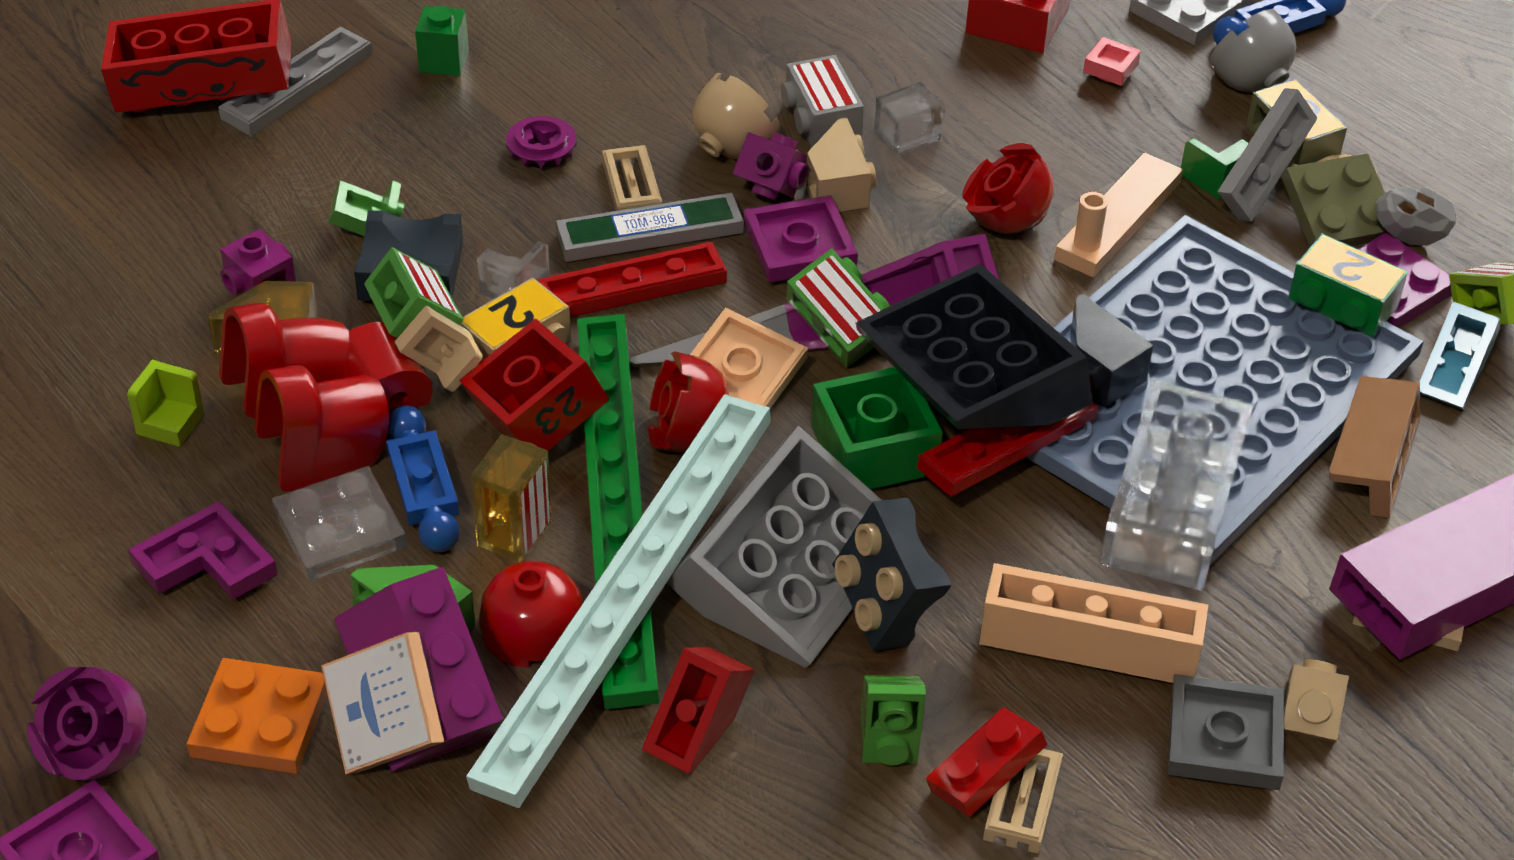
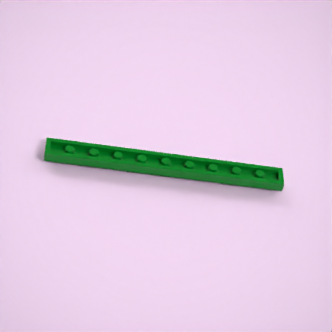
(616, 495)

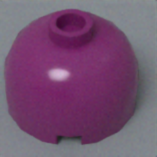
(86, 723)

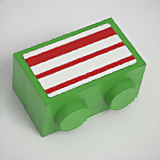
(404, 287)
(832, 301)

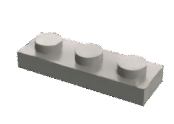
(1267, 154)

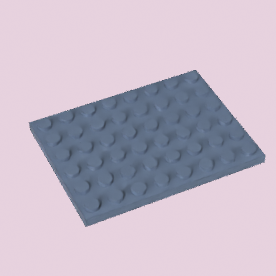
(1231, 332)

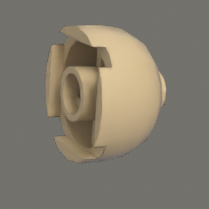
(726, 114)

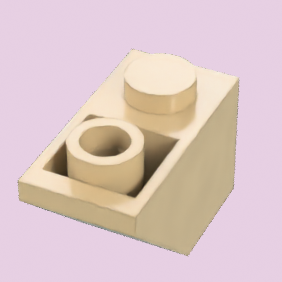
(840, 168)

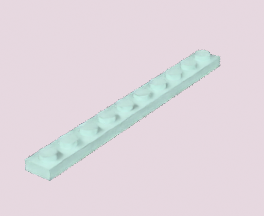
(617, 604)

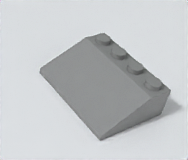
(772, 552)

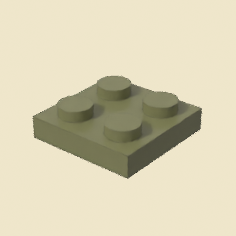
(1336, 199)

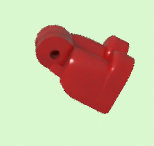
(318, 388)

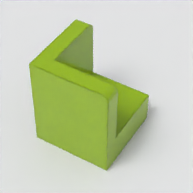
(165, 403)

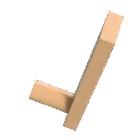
(1113, 218)

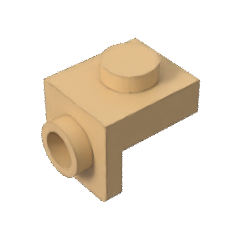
(440, 347)
(1315, 700)

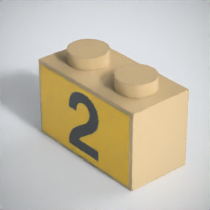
(512, 311)

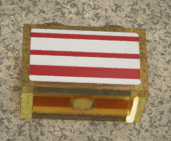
(511, 497)

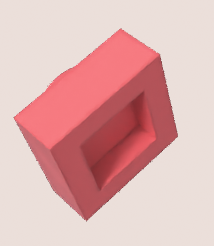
(1111, 61)

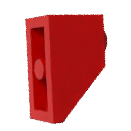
(697, 707)

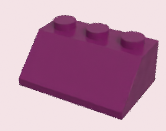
(454, 668)

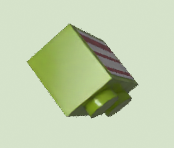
(1486, 289)

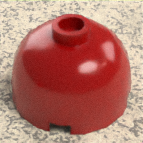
(1011, 191)
(684, 398)
(527, 611)

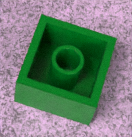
(874, 425)

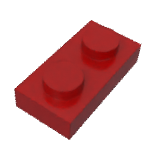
(986, 761)

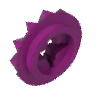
(554, 134)

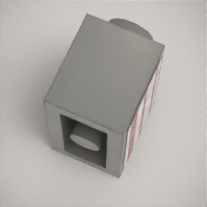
(820, 96)

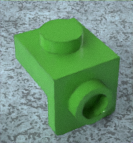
(352, 204)

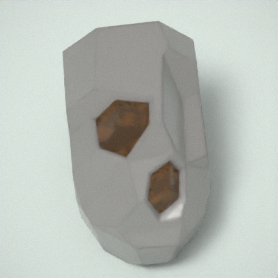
(1415, 215)

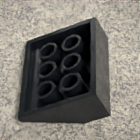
(981, 354)

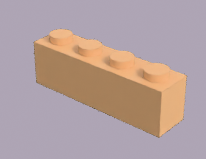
(1092, 624)

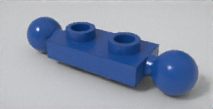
(1297, 13)
(422, 479)

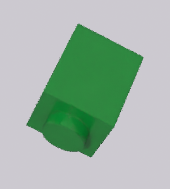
(442, 40)

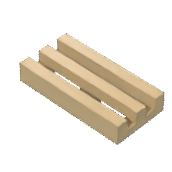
(617, 194)
(1014, 831)

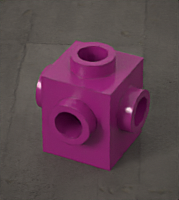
(772, 165)
(253, 261)

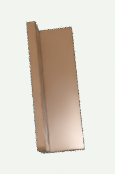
(1378, 439)

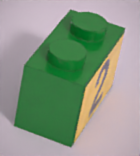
(1347, 285)

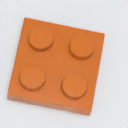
(258, 716)

